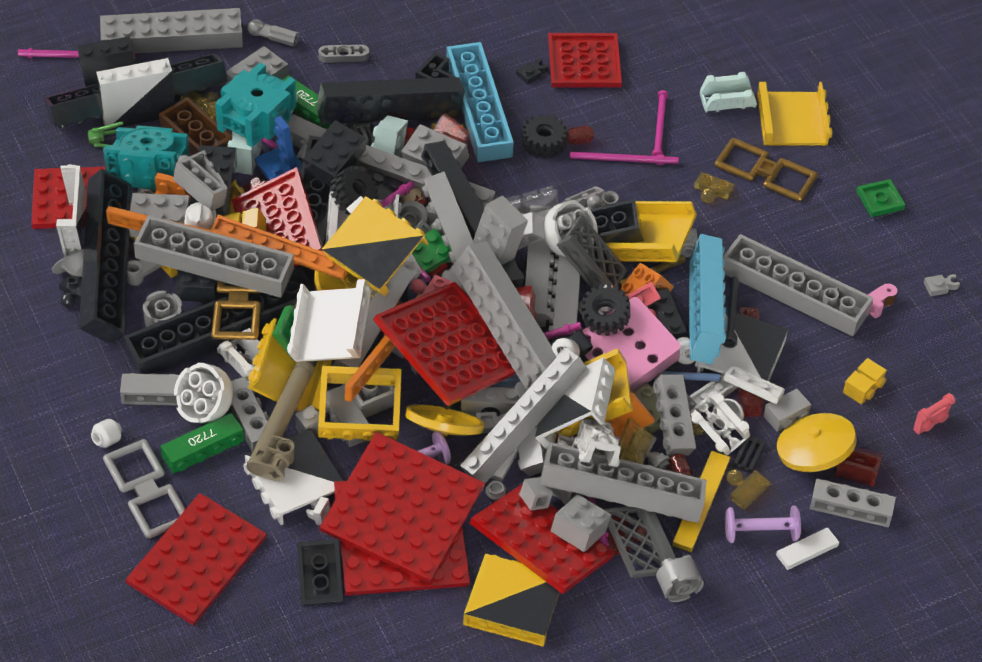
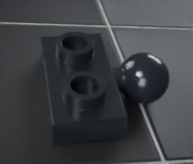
(72, 288)

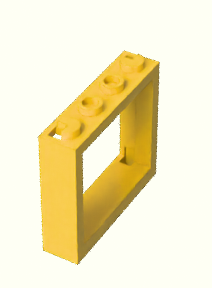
(351, 431)

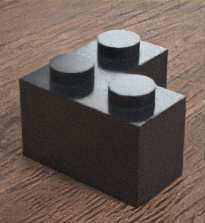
(435, 67)

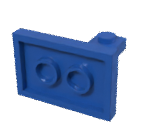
(281, 158)

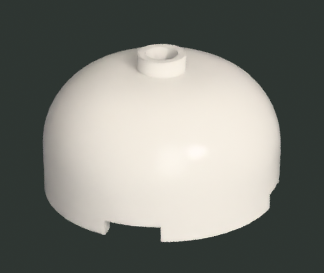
(561, 219)
(203, 393)

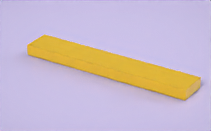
(713, 473)

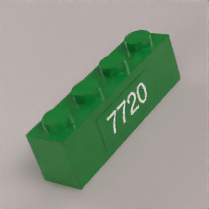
(307, 104)
(202, 443)

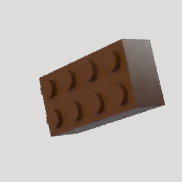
(191, 120)

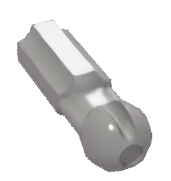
(274, 33)

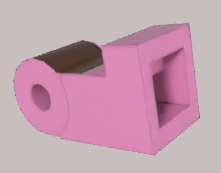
(883, 296)

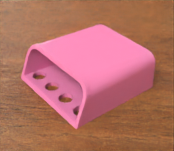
(642, 342)

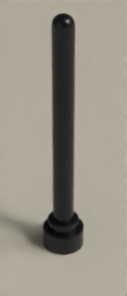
(731, 337)

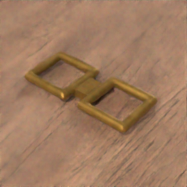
(767, 169)
(239, 300)

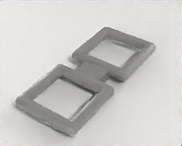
(144, 486)

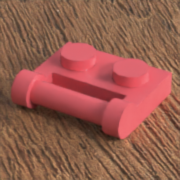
(934, 414)

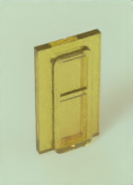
(634, 442)

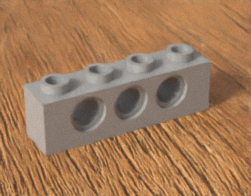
(678, 405)
(248, 411)
(852, 503)

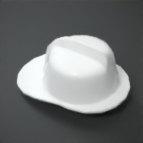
(200, 216)

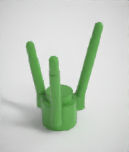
(97, 135)

